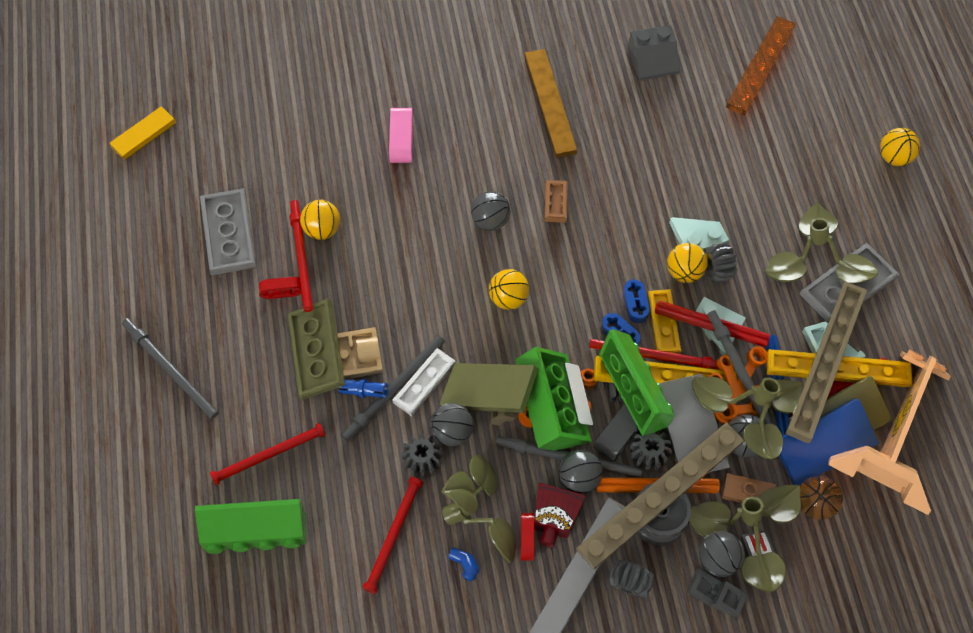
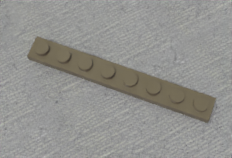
(826, 363)
(659, 496)

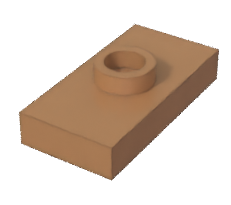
(556, 201)
(738, 487)

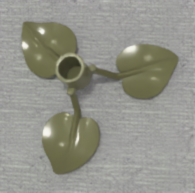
(819, 226)
(760, 438)
(463, 493)
(780, 503)

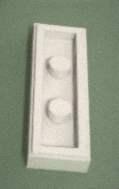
(424, 382)

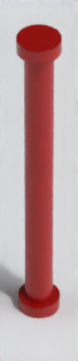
(267, 454)
(414, 484)

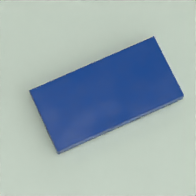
(835, 433)

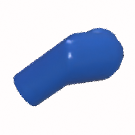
(468, 563)

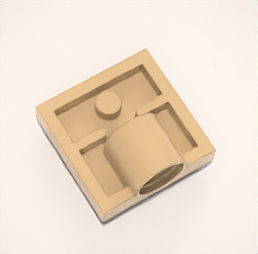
(360, 353)

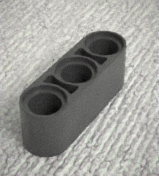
(617, 434)

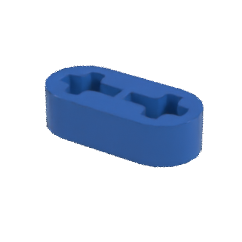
(631, 302)
(621, 325)

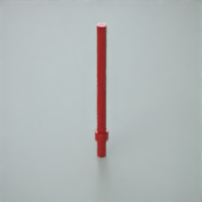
(301, 255)
(704, 362)

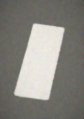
(579, 394)

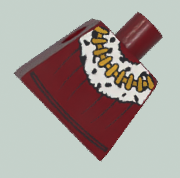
(556, 512)

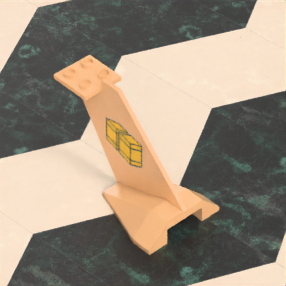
(884, 465)

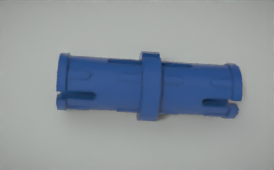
(365, 388)

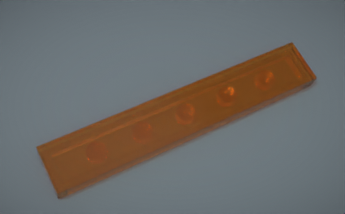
(760, 65)

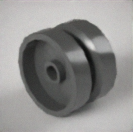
(669, 526)

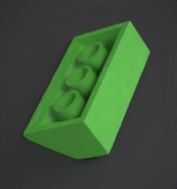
(635, 383)
(552, 402)
(251, 525)

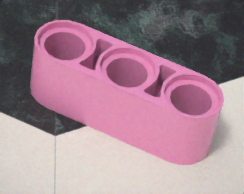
(401, 135)

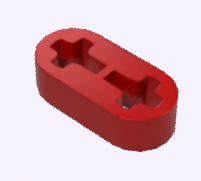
(280, 287)
(527, 536)

